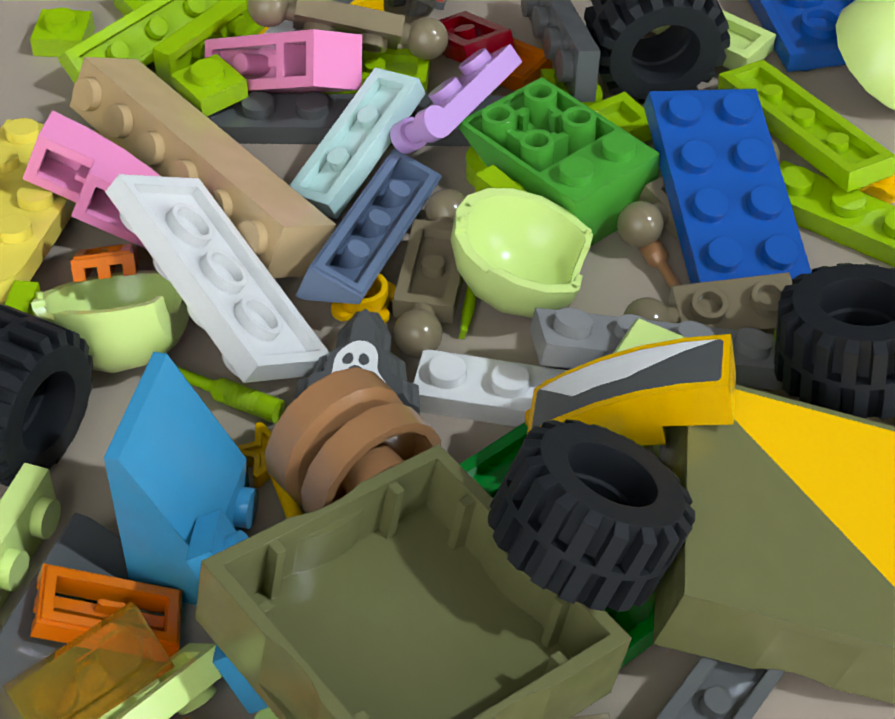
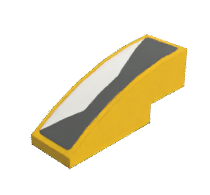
(645, 389)

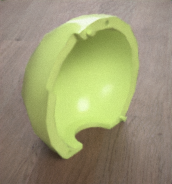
(868, 46)
(519, 250)
(118, 316)

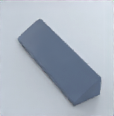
(369, 232)

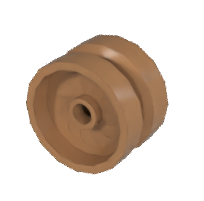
(341, 436)

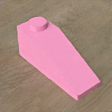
(294, 60)

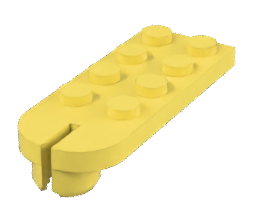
(28, 214)

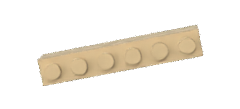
(178, 140)

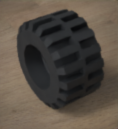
(665, 62)
(839, 339)
(41, 390)
(590, 515)

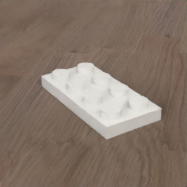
(217, 277)

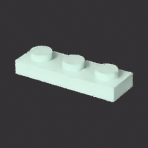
(357, 140)

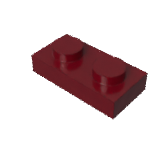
(471, 33)

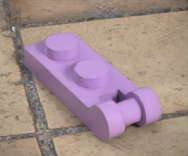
(455, 99)

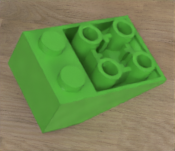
(563, 153)

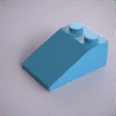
(166, 471)

